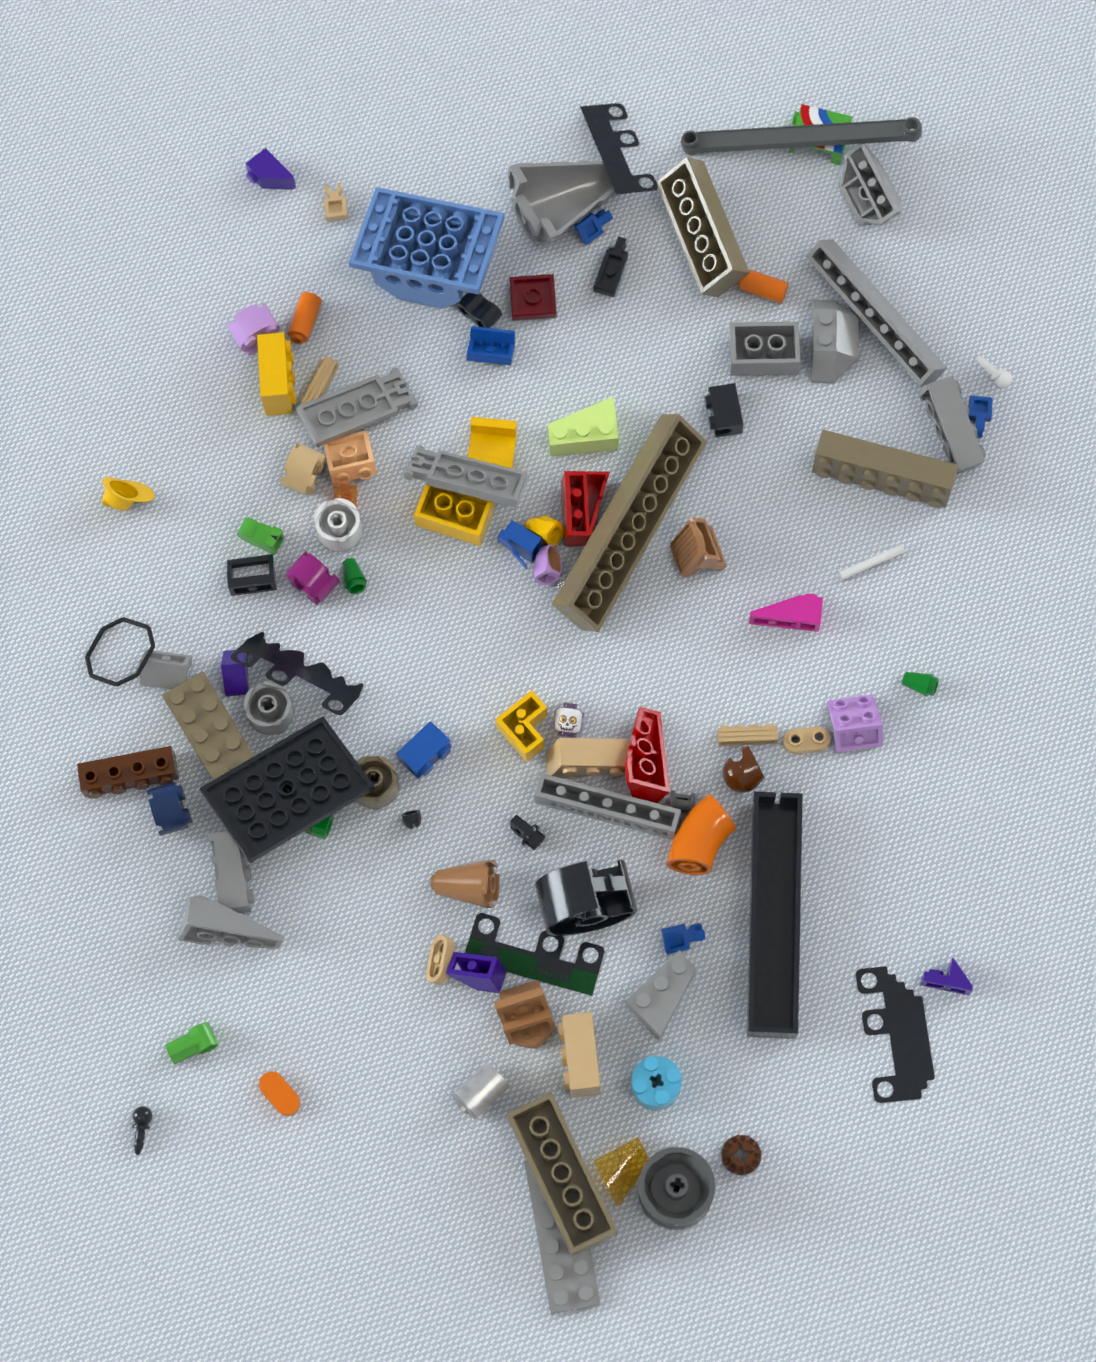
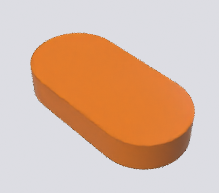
(279, 1093)

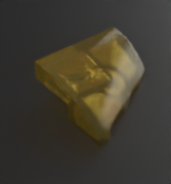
(622, 1168)

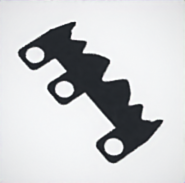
(292, 664)

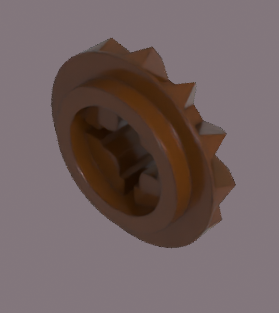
(734, 1164)

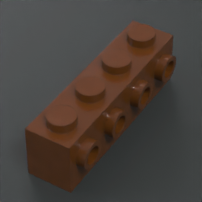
(128, 772)

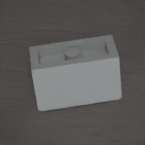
(165, 669)

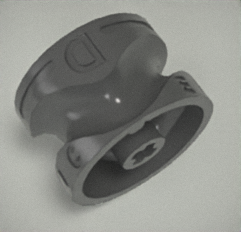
(680, 1169)

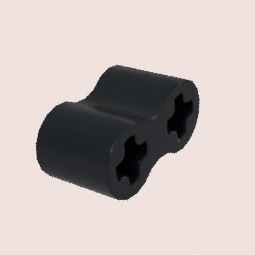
(479, 310)

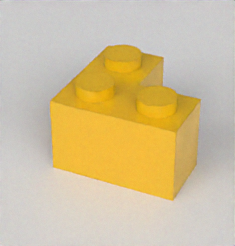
(518, 725)

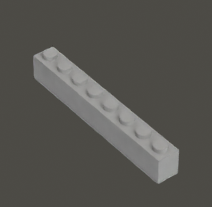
(876, 312)

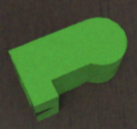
(261, 535)

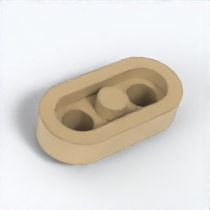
(807, 740)
(439, 959)

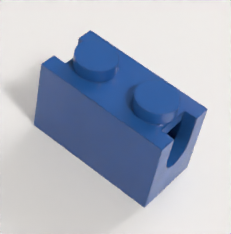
(424, 750)

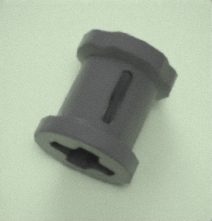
(682, 801)

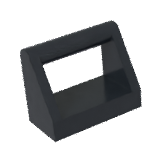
(251, 584)

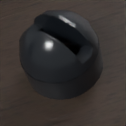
(411, 817)

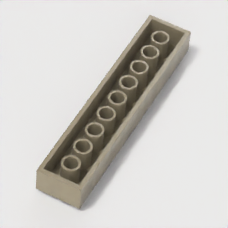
(629, 522)

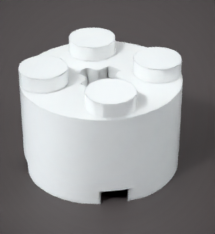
(341, 536)

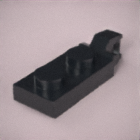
(612, 269)

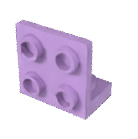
(855, 723)

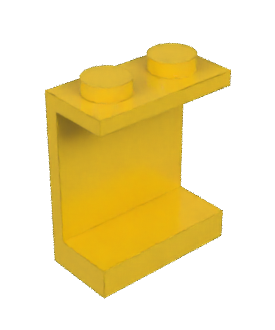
(493, 441)

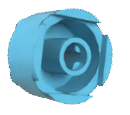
(662, 1096)

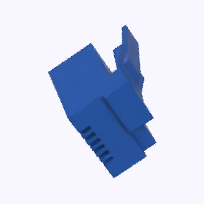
(520, 542)

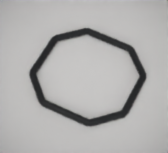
(96, 640)

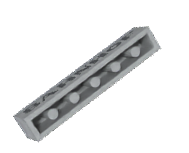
(607, 806)

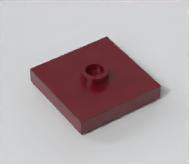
(533, 297)

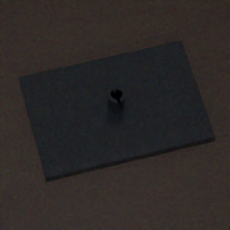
(286, 789)

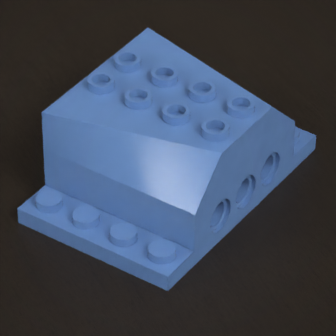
(425, 247)

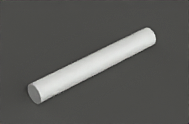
(871, 562)

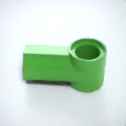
(197, 1041)

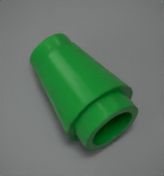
(353, 576)
(921, 682)

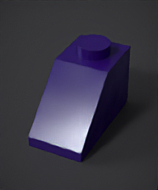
(269, 172)
(477, 971)

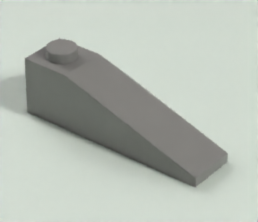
(211, 921)

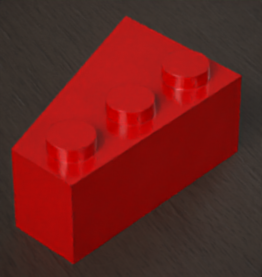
(580, 504)

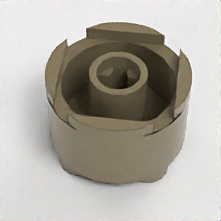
(381, 770)

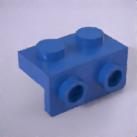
(491, 345)

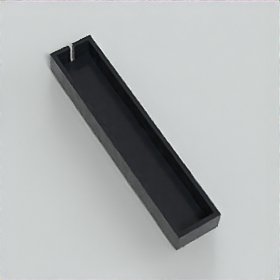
(775, 916)

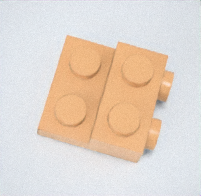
(350, 458)

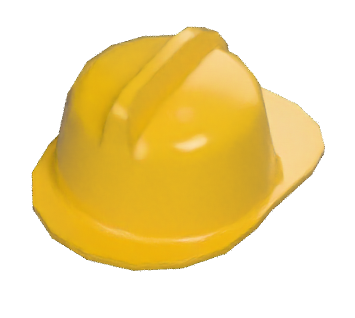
(124, 493)

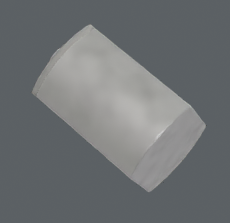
(480, 1090)

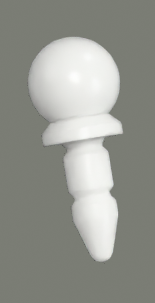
(1002, 378)

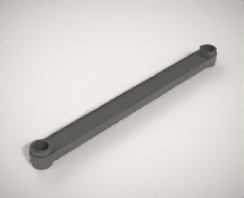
(802, 136)

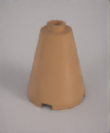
(469, 883)

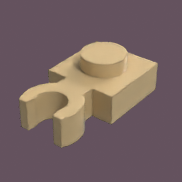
(335, 204)

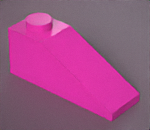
(798, 613)

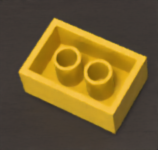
(276, 374)
(454, 514)

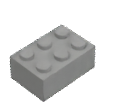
(764, 348)

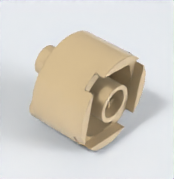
(302, 469)

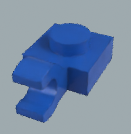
(590, 226)
(980, 411)
(678, 937)

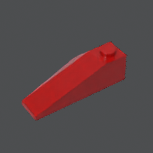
(646, 758)

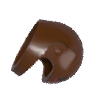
(744, 774)

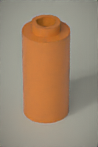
(764, 286)
(304, 317)

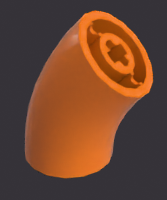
(700, 838)

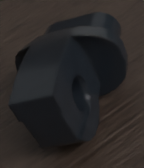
(530, 834)

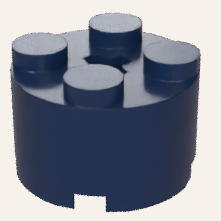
(169, 809)

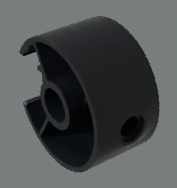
(585, 898)

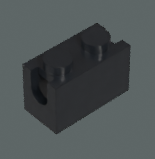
(724, 409)

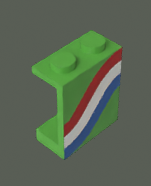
(812, 115)

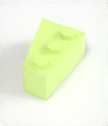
(585, 431)

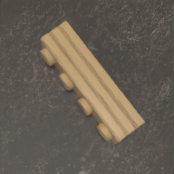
(321, 380)
(747, 735)

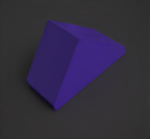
(234, 674)

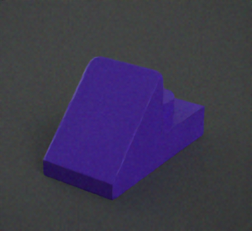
(954, 981)

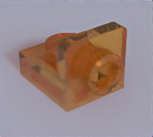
(346, 492)

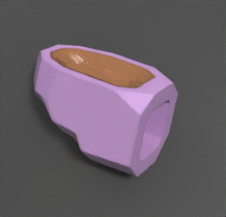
(547, 565)

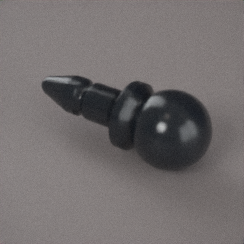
(142, 1117)

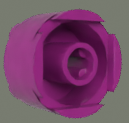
(312, 577)

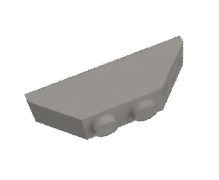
(868, 187)
(832, 341)

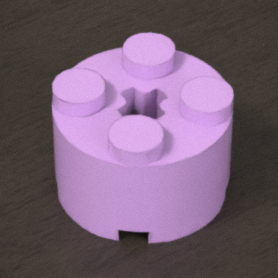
(249, 324)

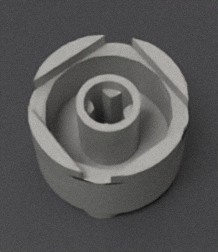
(263, 697)

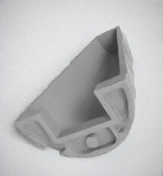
(556, 195)

